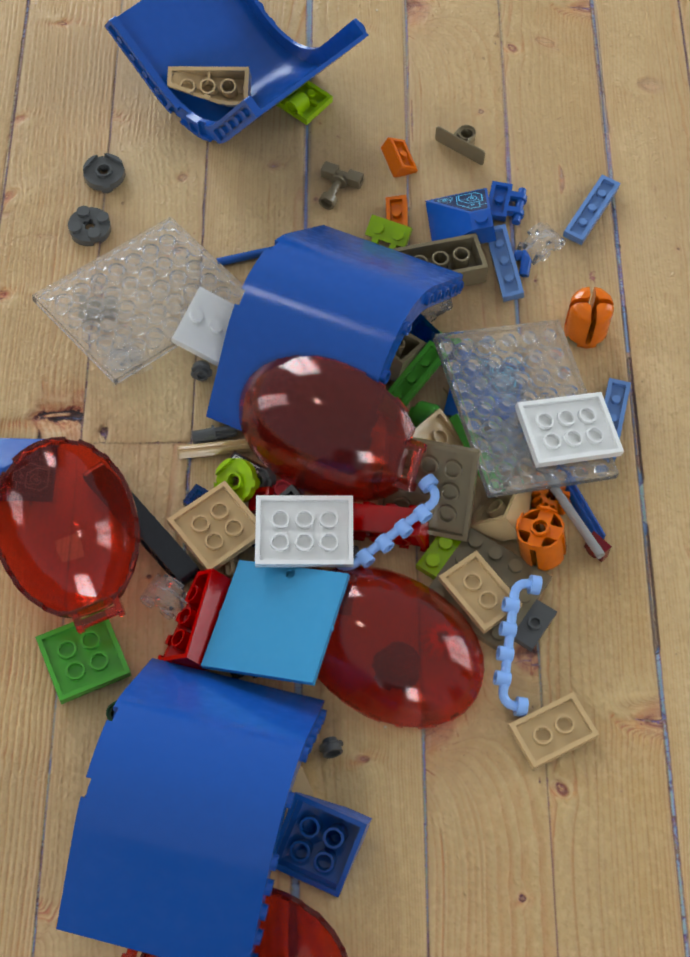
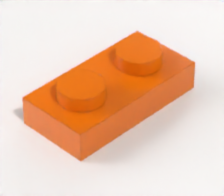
(397, 209)

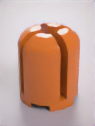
(584, 315)
(541, 537)

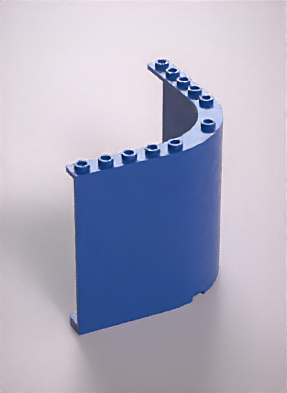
(221, 35)
(325, 299)
(186, 813)

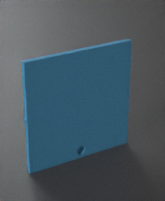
(276, 622)

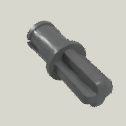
(213, 434)

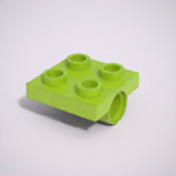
(306, 102)

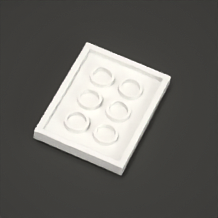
(204, 326)
(568, 429)
(304, 531)

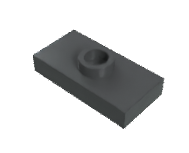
(534, 625)

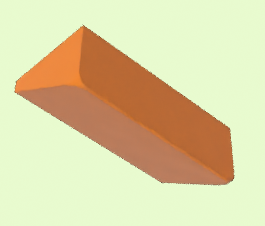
(398, 157)

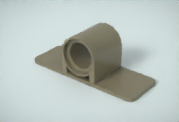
(461, 142)

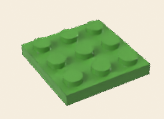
(84, 660)

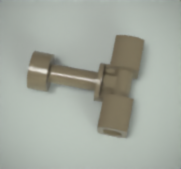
(339, 181)

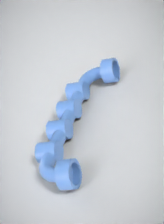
(403, 527)
(506, 652)

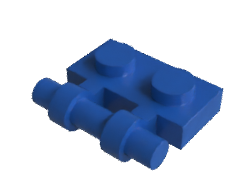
(499, 199)

